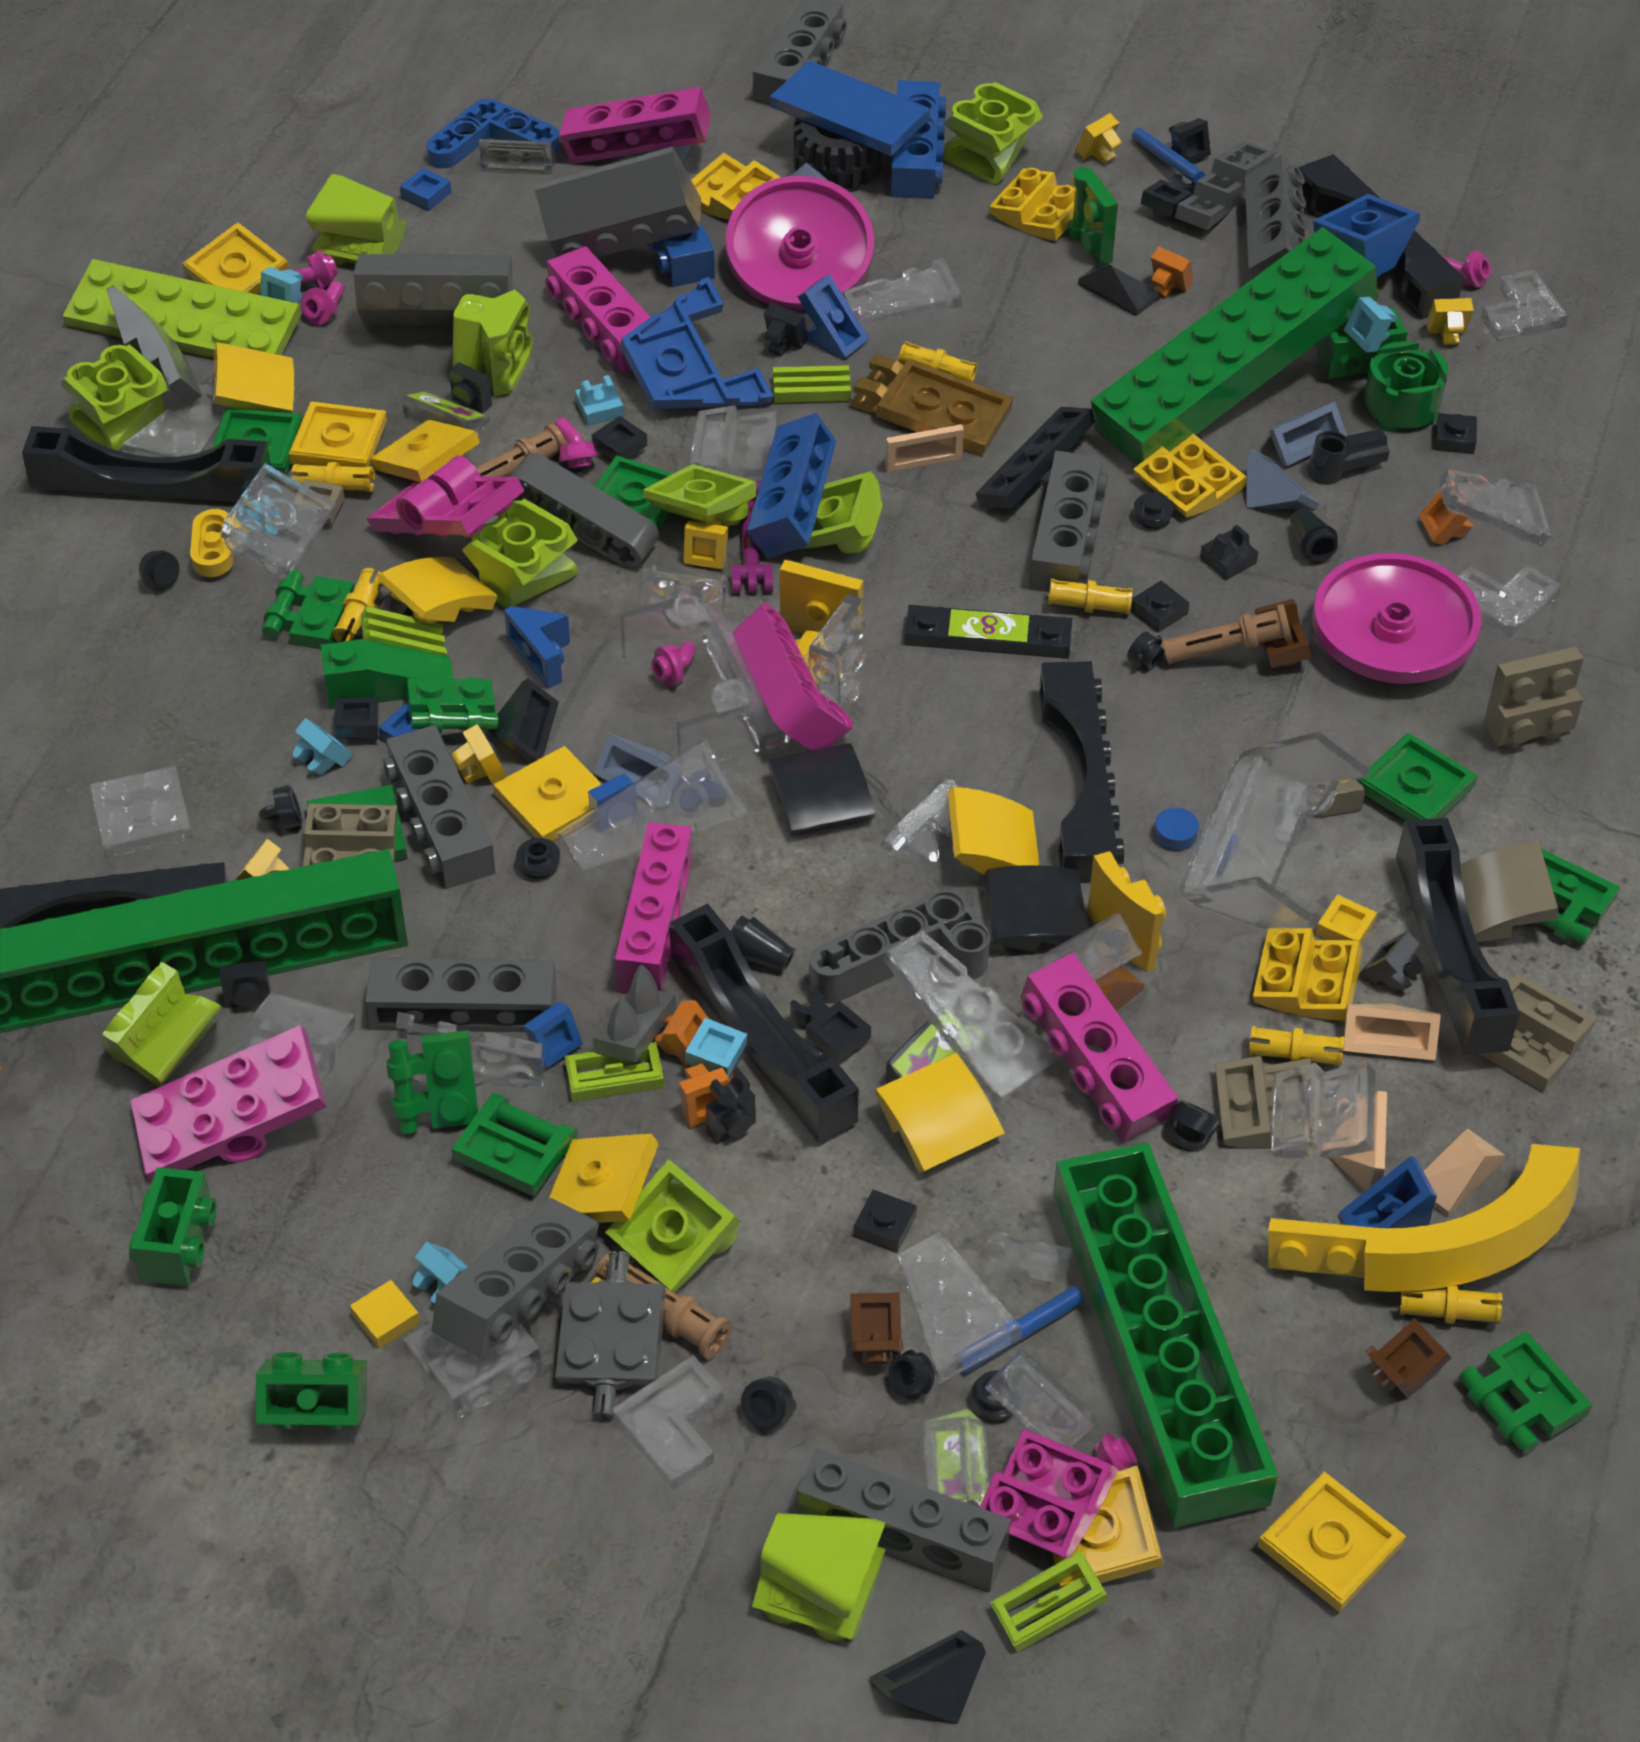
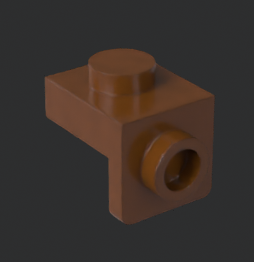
(1286, 652)
(875, 1326)
(1407, 1359)

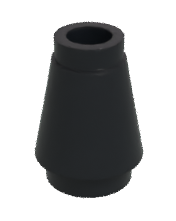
(1313, 535)
(761, 944)

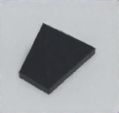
(1119, 288)
(527, 720)
(935, 1677)

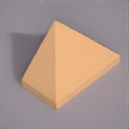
(924, 448)
(1391, 1031)
(1369, 1166)
(1461, 1170)

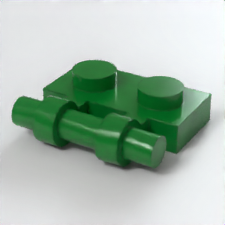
(318, 612)
(451, 703)
(1580, 896)
(449, 1080)
(1535, 1383)

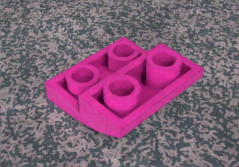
(1049, 1492)

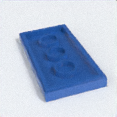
(850, 107)

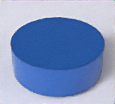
(1176, 828)

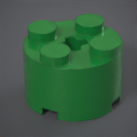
(1405, 386)

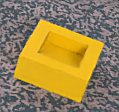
(1346, 921)
(384, 1314)

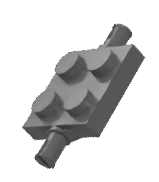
(610, 1334)

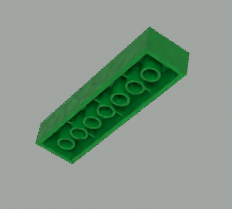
(1234, 347)
(1164, 1336)

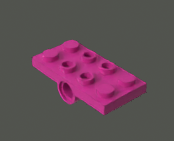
(448, 502)
(229, 1104)

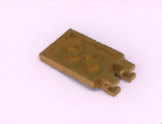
(930, 400)

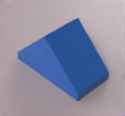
(1395, 1201)

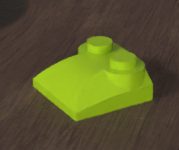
(703, 495)
(848, 514)
(675, 1227)

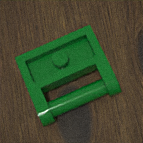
(1093, 215)
(508, 1154)

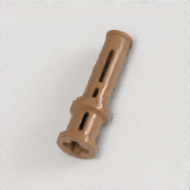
(545, 443)
(1247, 631)
(682, 1315)

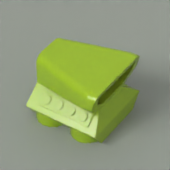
(990, 130)
(354, 221)
(493, 338)
(114, 395)
(522, 553)
(159, 1026)
(820, 1572)

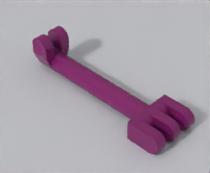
(751, 570)

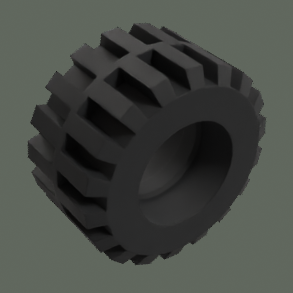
(835, 156)

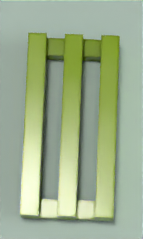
(811, 384)
(402, 631)
(615, 1077)
(1057, 1618)

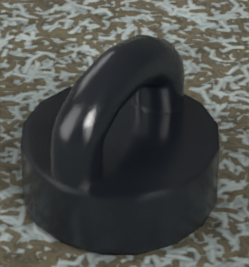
(285, 807)
(1195, 1118)
(767, 1402)

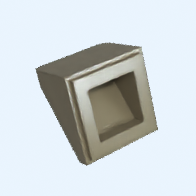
(1348, 798)

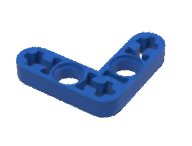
(486, 120)

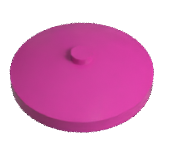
(794, 235)
(1396, 618)

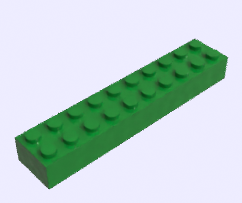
(282, 917)

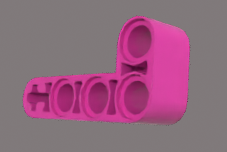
(787, 681)

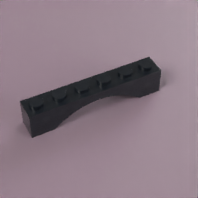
(1420, 269)
(73, 463)
(1071, 710)
(58, 899)
(1474, 993)
(801, 1074)

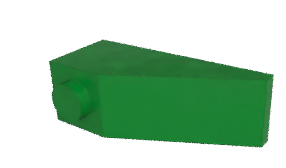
(377, 669)

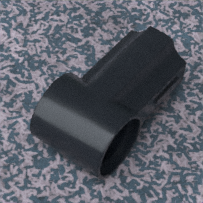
(1338, 453)

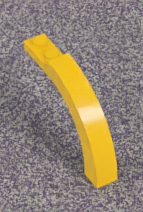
(1444, 1251)

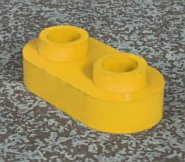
(208, 549)

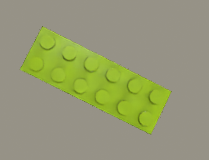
(188, 310)

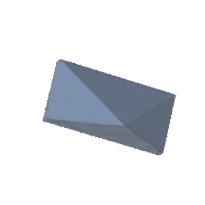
(1296, 435)
(1272, 487)
(627, 757)

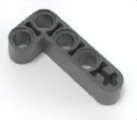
(591, 513)
(856, 958)

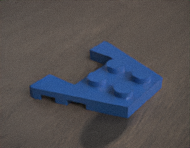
(675, 364)

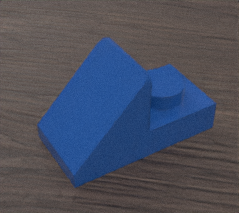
(834, 322)
(539, 640)

